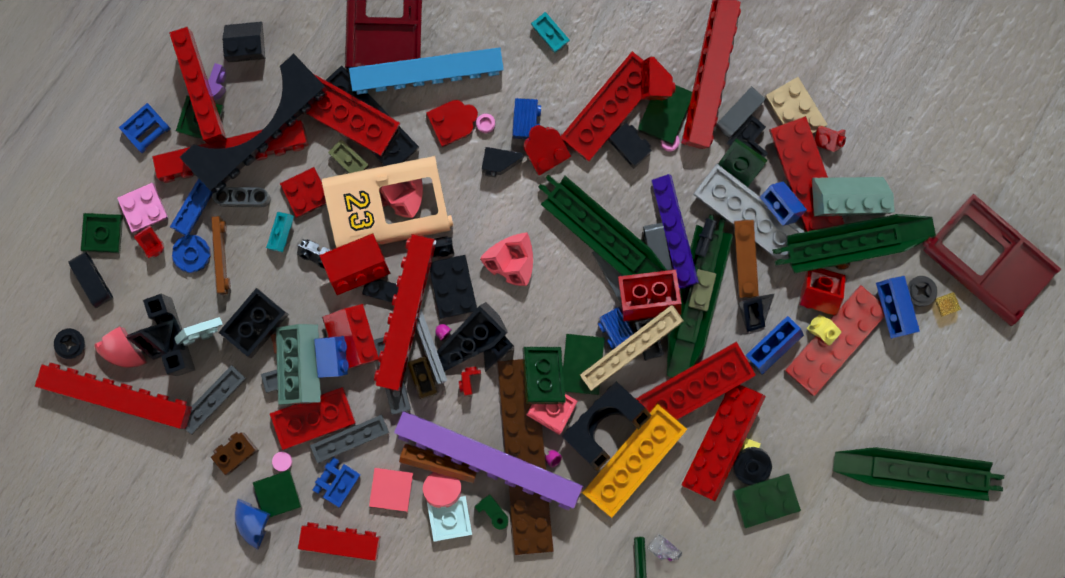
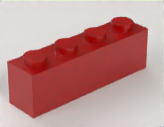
(339, 542)

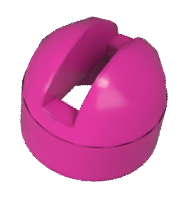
(442, 331)
(553, 458)

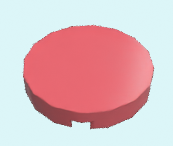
(441, 490)

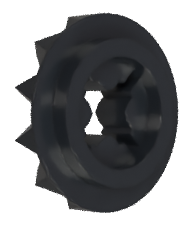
(930, 290)
(64, 336)

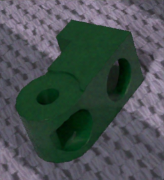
(494, 511)

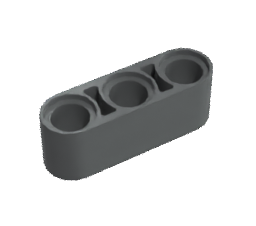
(740, 112)
(250, 200)
(656, 240)

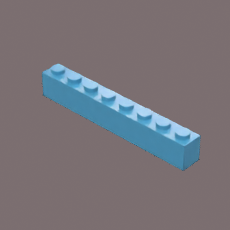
(426, 69)

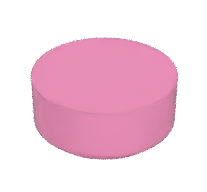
(485, 123)
(668, 147)
(282, 461)

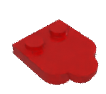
(452, 121)
(545, 148)

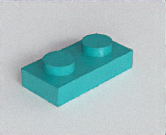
(550, 32)
(280, 232)

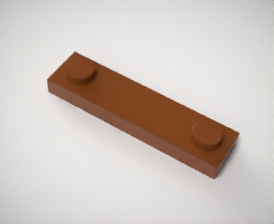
(218, 230)
(746, 258)
(429, 461)

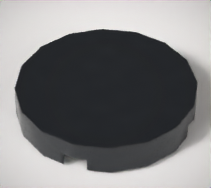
(752, 465)

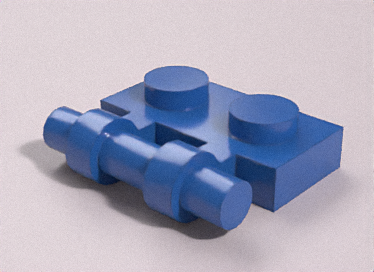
(342, 484)

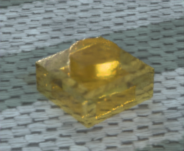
(947, 304)

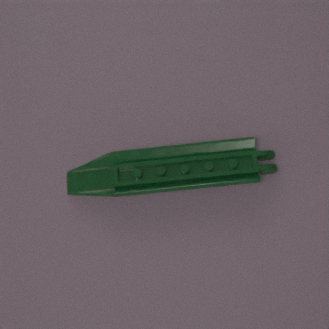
(599, 229)
(855, 241)
(690, 337)
(918, 472)

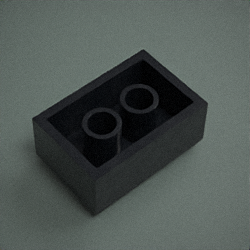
(253, 323)

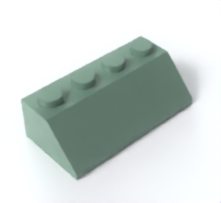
(852, 196)
(297, 364)

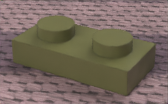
(347, 158)
(702, 292)

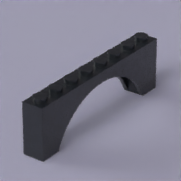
(299, 92)

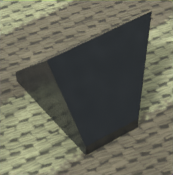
(755, 311)
(153, 340)
(497, 352)

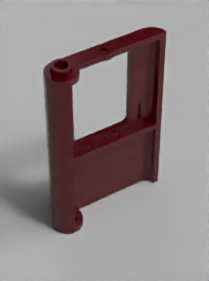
(382, 38)
(1012, 278)

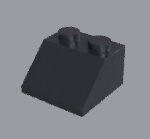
(243, 42)

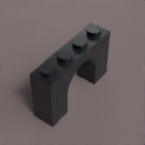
(178, 359)
(613, 402)

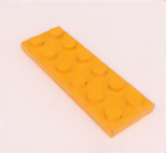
(634, 461)

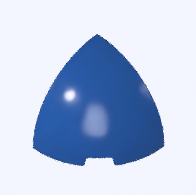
(250, 522)

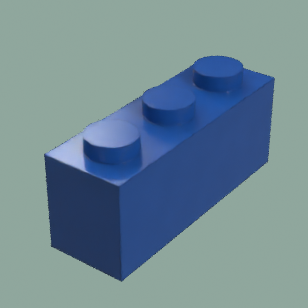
(897, 307)
(774, 345)

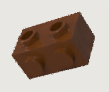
(234, 452)

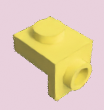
(824, 329)

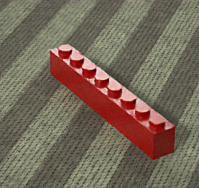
(711, 73)
(170, 166)
(405, 313)
(112, 396)

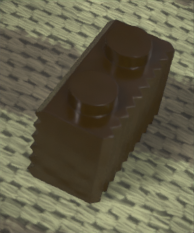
(422, 378)

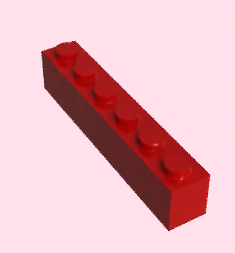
(197, 85)

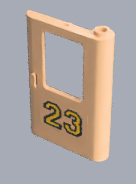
(357, 207)

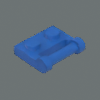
(140, 123)

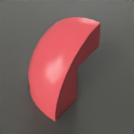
(403, 197)
(511, 259)
(119, 350)

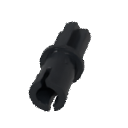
(705, 237)

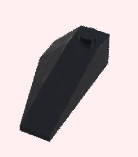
(476, 334)

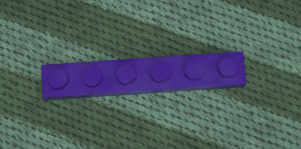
(675, 231)

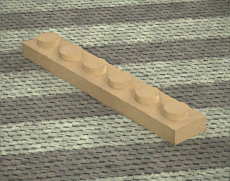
(632, 347)

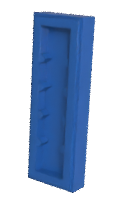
(192, 208)

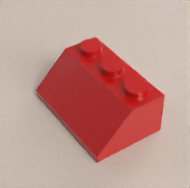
(355, 264)
(648, 294)
(354, 326)

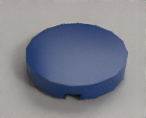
(191, 253)

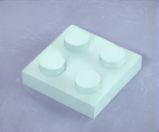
(204, 330)
(450, 521)

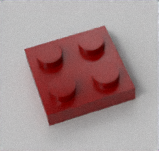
(304, 192)

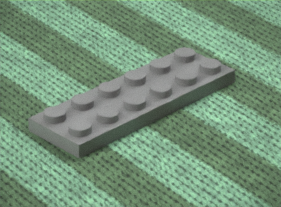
(737, 202)

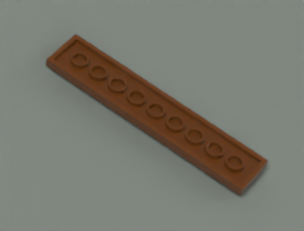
(524, 441)

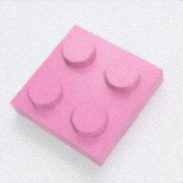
(142, 208)

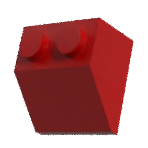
(656, 81)
(823, 291)

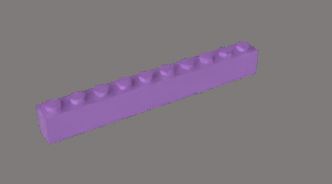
(488, 459)

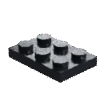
(452, 286)

